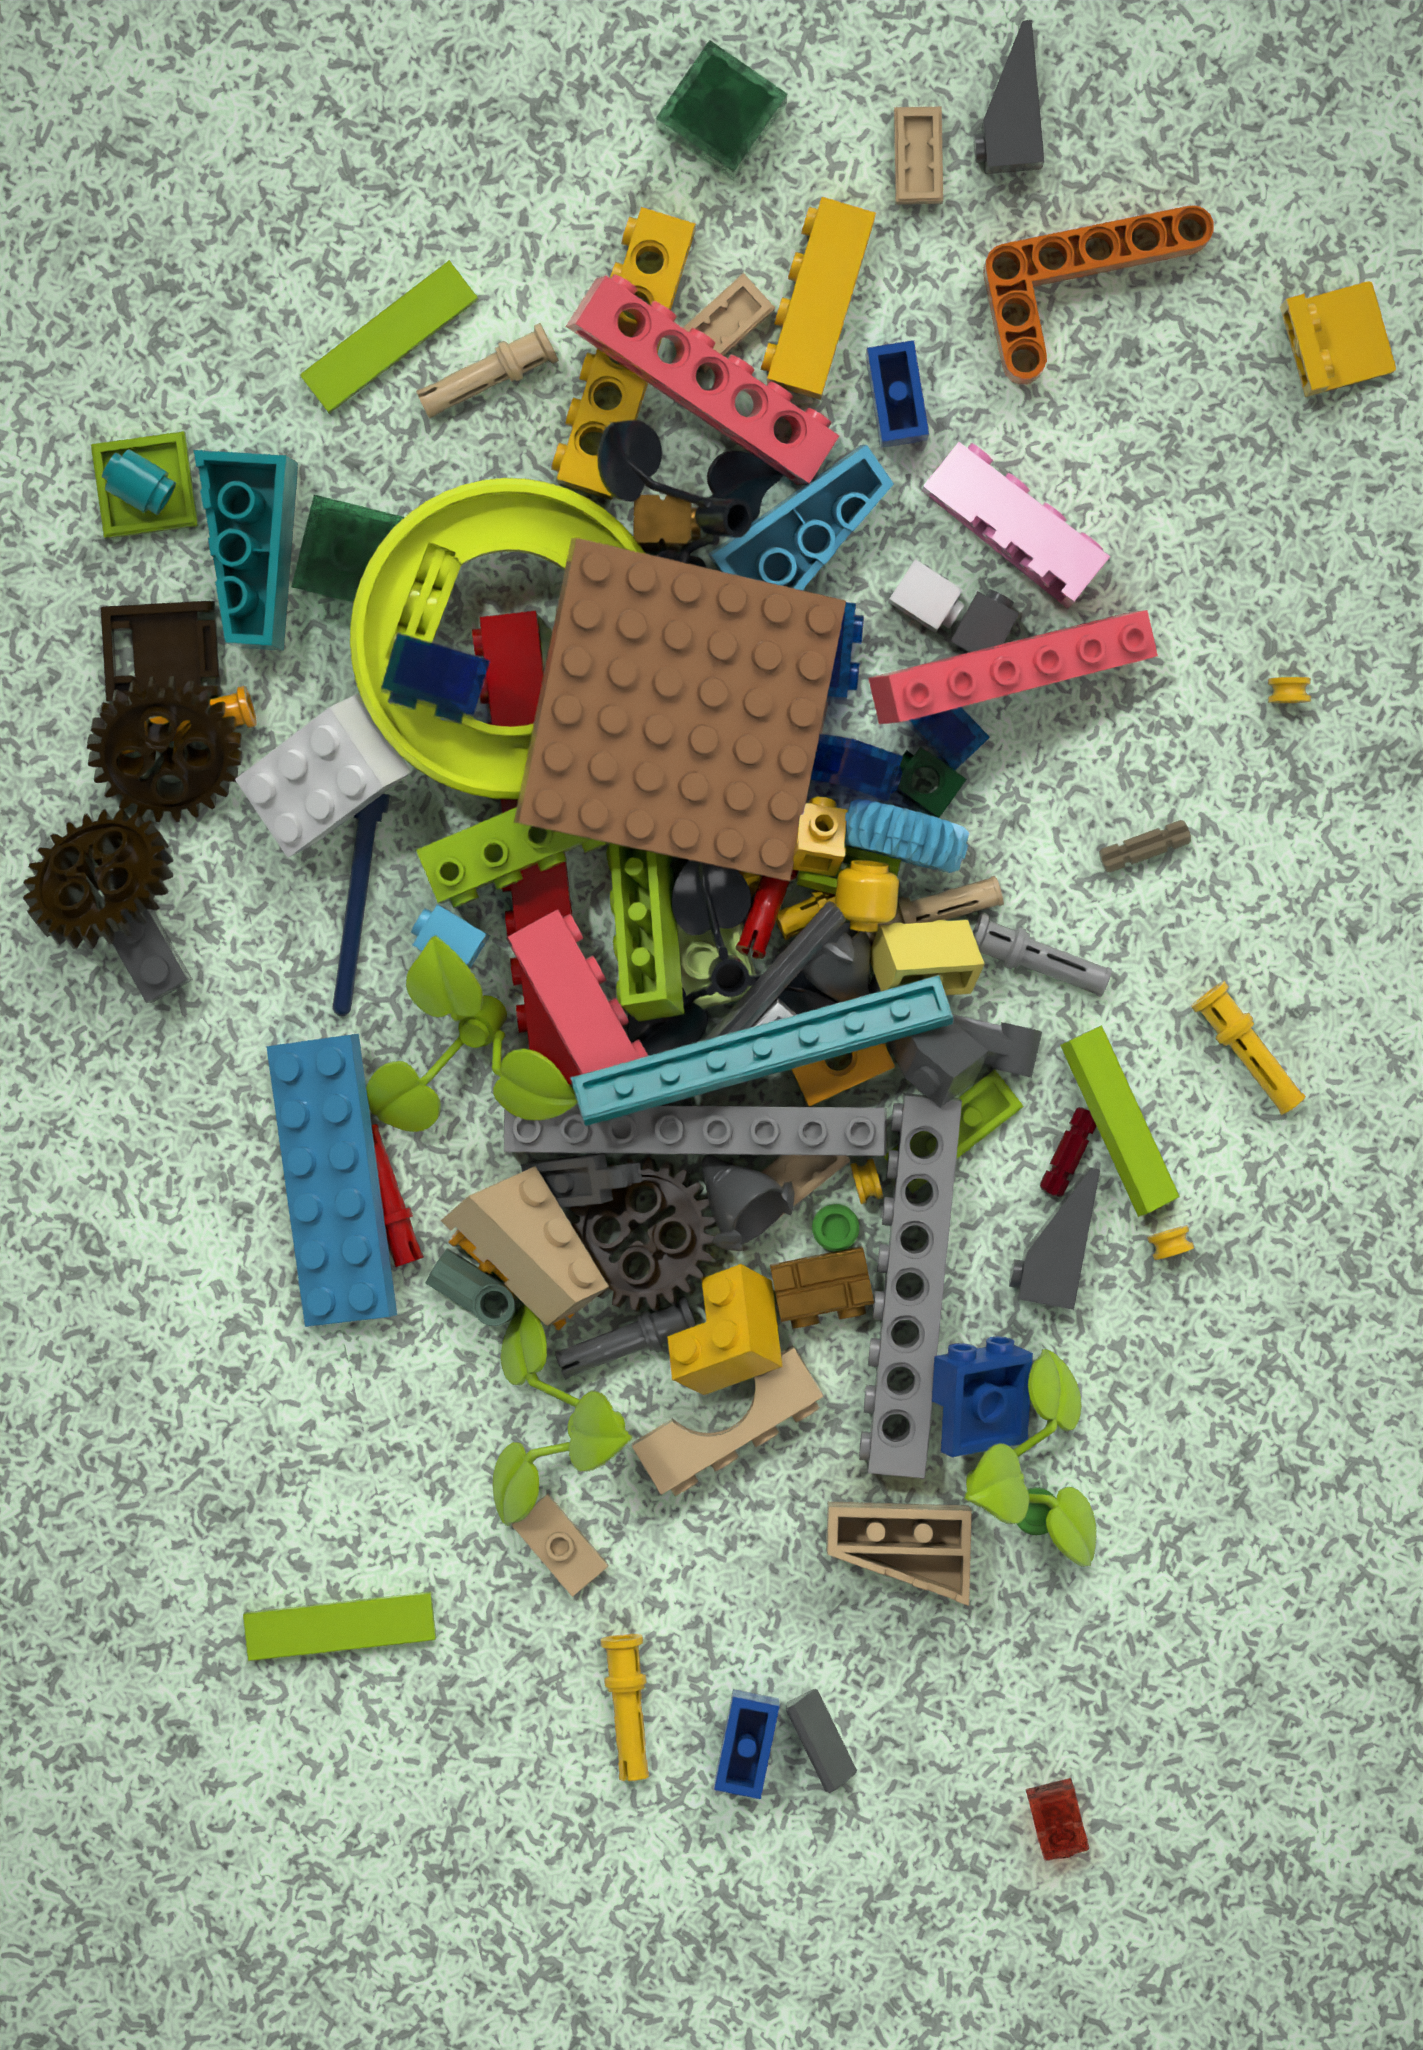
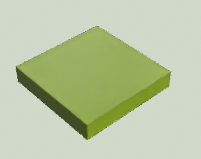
(169, 453)

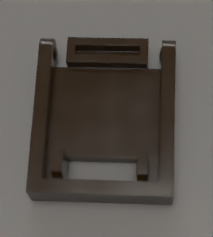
(165, 644)

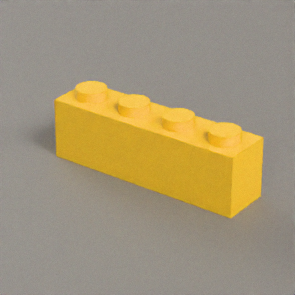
(820, 297)

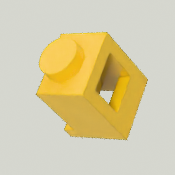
(820, 850)

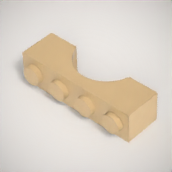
(678, 1453)

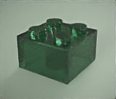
(721, 110)
(338, 547)

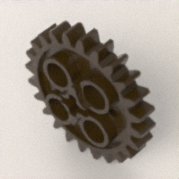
(128, 727)
(129, 874)
(668, 1267)

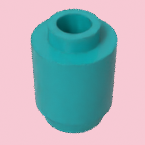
(138, 482)

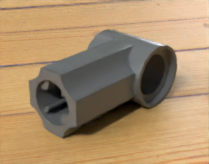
(1008, 1045)

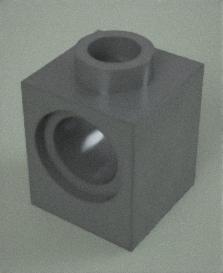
(985, 622)

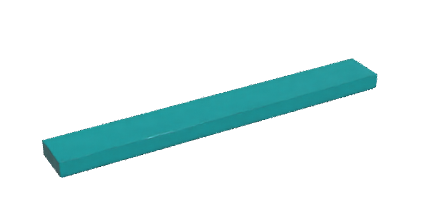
(762, 1050)

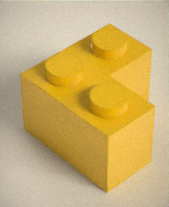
(737, 1337)

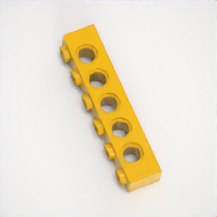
(648, 233)

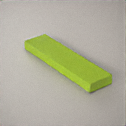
(389, 336)
(1120, 1121)
(339, 1626)

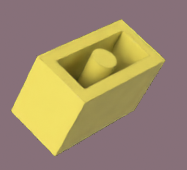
(926, 950)

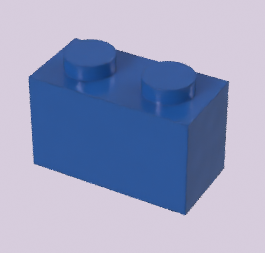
(897, 394)
(746, 1744)

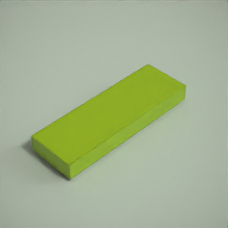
(982, 1111)

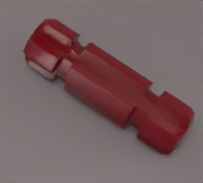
(1068, 1153)

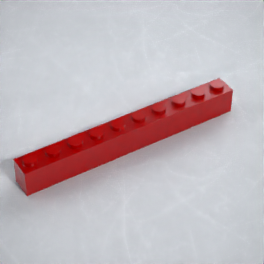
(513, 695)

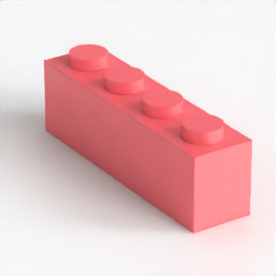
(573, 995)

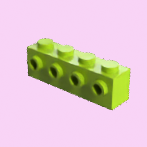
(493, 854)
(645, 933)

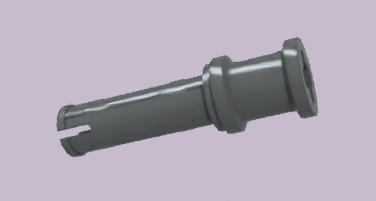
(649, 1331)

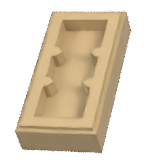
(918, 155)
(732, 315)
(805, 1171)
(560, 1545)

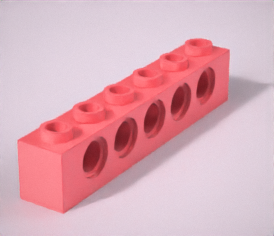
(598, 324)
(1012, 667)

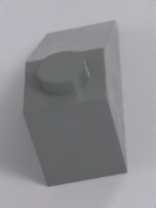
(1012, 123)
(938, 1060)
(1056, 1253)

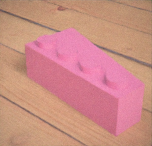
(1015, 523)

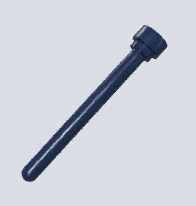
(356, 902)

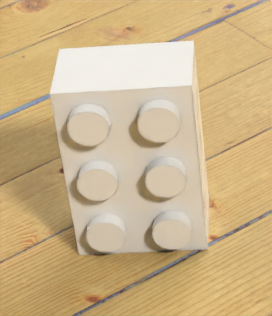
(322, 775)

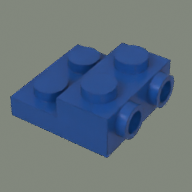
(982, 1395)

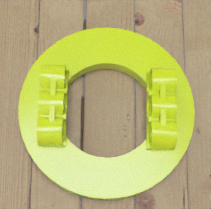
(408, 592)

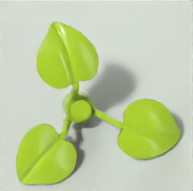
(443, 986)
(594, 1427)
(1000, 1484)

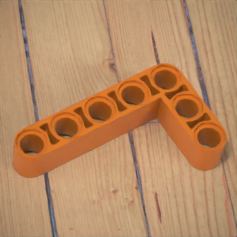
(1076, 265)

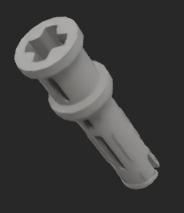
(1018, 949)

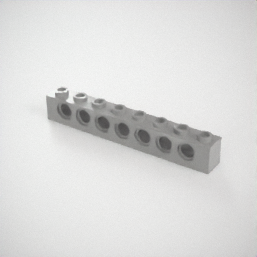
(707, 1131)
(908, 1453)

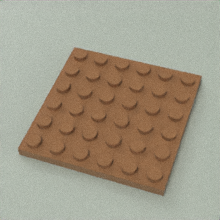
(679, 710)

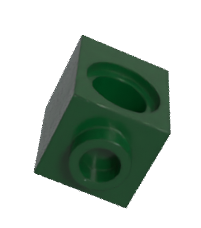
(948, 782)

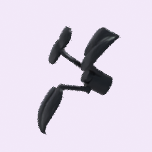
(737, 479)
(702, 901)

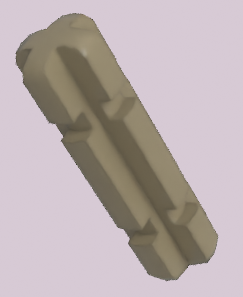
(1145, 846)

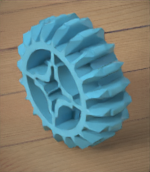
(906, 835)

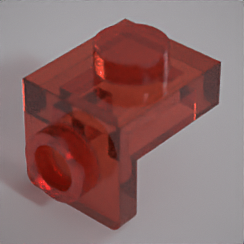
(1057, 1819)

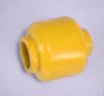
(867, 894)

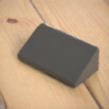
(821, 1740)

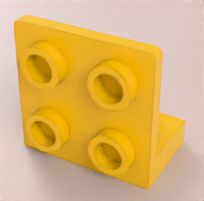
(1337, 338)

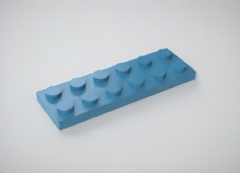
(331, 1180)

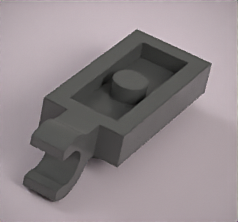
(584, 1178)

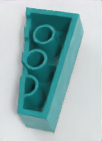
(251, 536)

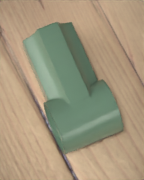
(469, 1287)

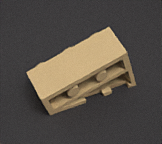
(531, 1243)
(907, 1542)

